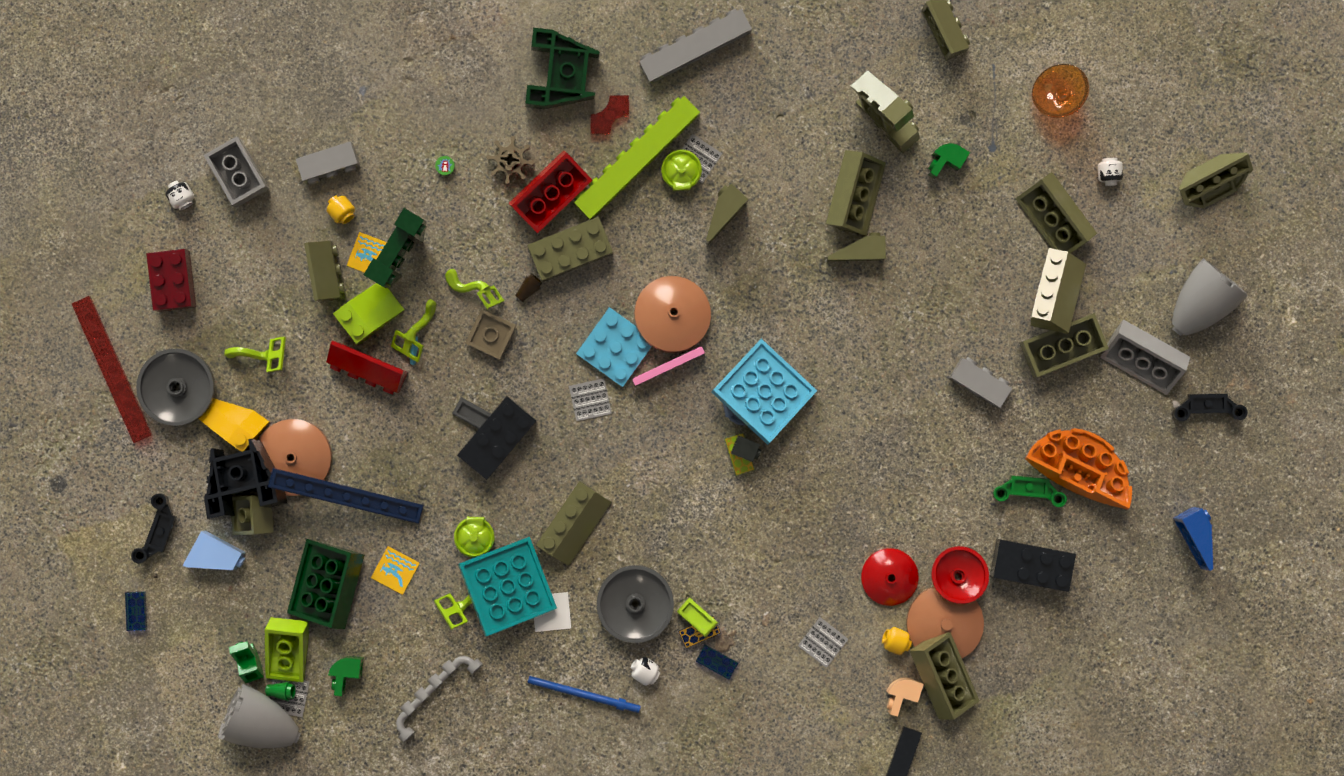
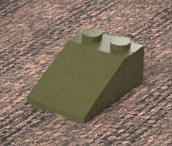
(728, 205)

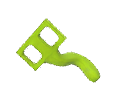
(453, 281)
(410, 336)
(267, 356)
(457, 608)

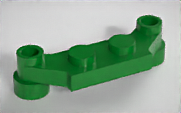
(1030, 487)

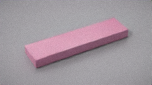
(668, 366)

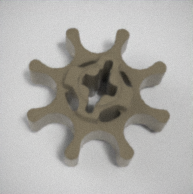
(510, 151)

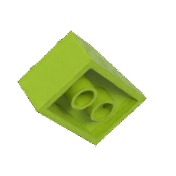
(368, 312)
(286, 649)

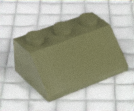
(945, 28)
(324, 271)

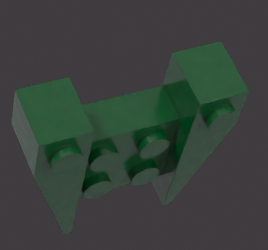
(565, 71)
(391, 257)

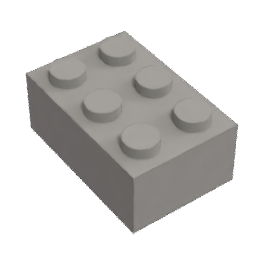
(236, 172)

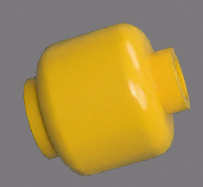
(340, 209)
(896, 640)

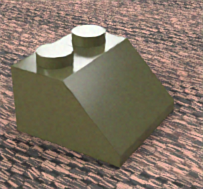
(250, 517)

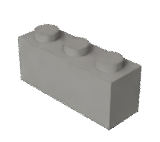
(328, 163)
(981, 382)

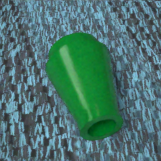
(281, 690)

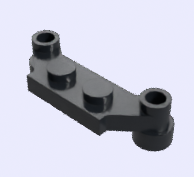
(1209, 404)
(159, 531)

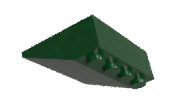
(325, 584)

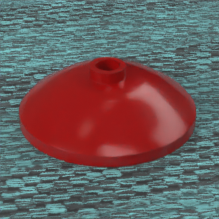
(969, 566)
(876, 572)

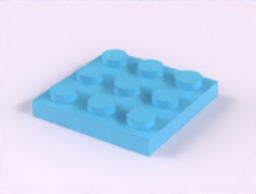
(614, 347)

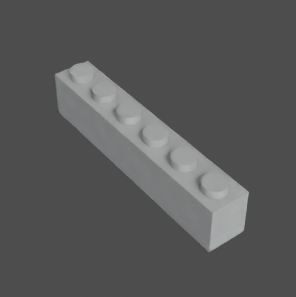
(695, 46)

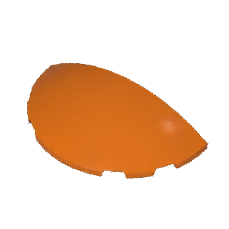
(1083, 465)

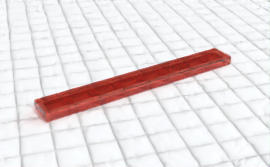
(112, 369)

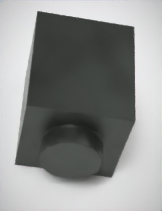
(746, 449)

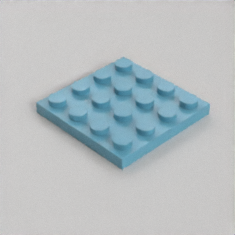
(764, 391)

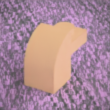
(900, 689)

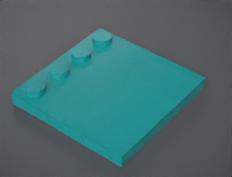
(507, 586)

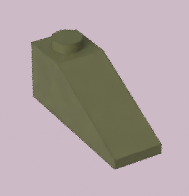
(866, 249)

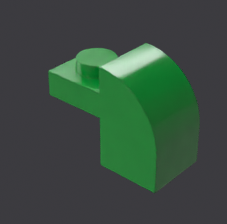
(948, 154)
(247, 661)
(345, 667)

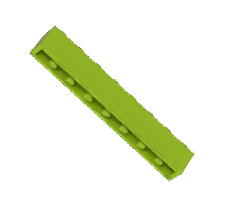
(637, 158)

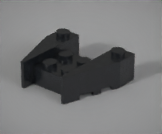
(239, 475)

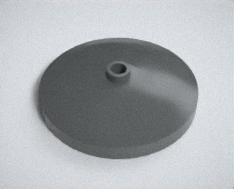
(158, 387)
(632, 622)

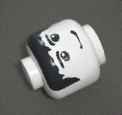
(1110, 171)
(179, 195)
(645, 671)

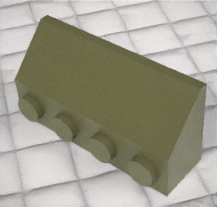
(855, 192)
(1056, 215)
(1058, 291)
(573, 523)
(944, 676)

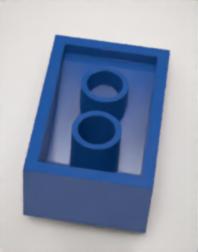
(1197, 533)

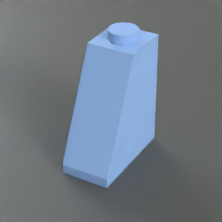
(214, 553)

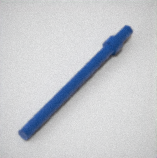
(620, 704)

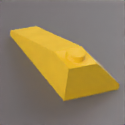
(234, 423)

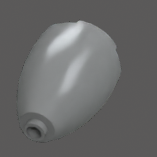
(1205, 299)
(257, 721)

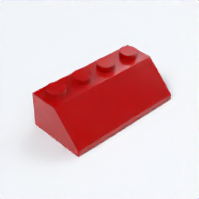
(550, 191)
(365, 366)

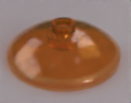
(1056, 82)

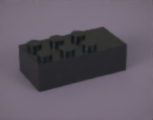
(496, 437)
(1032, 565)

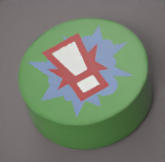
(445, 165)

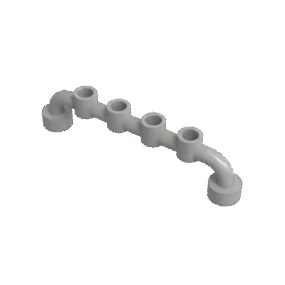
(422, 694)

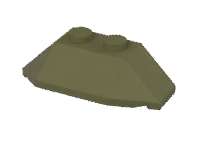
(1215, 179)

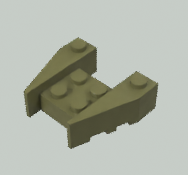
(887, 110)

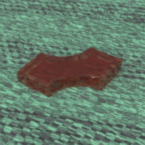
(616, 108)

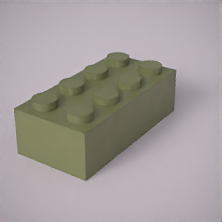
(570, 249)
(1056, 349)

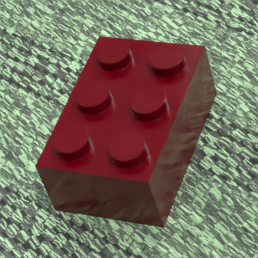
(171, 280)

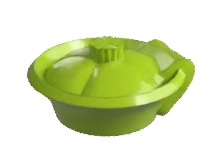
(681, 170)
(474, 536)

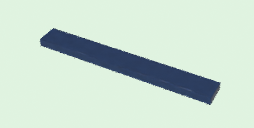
(345, 495)

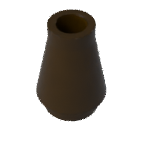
(529, 286)

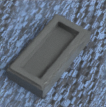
(470, 413)

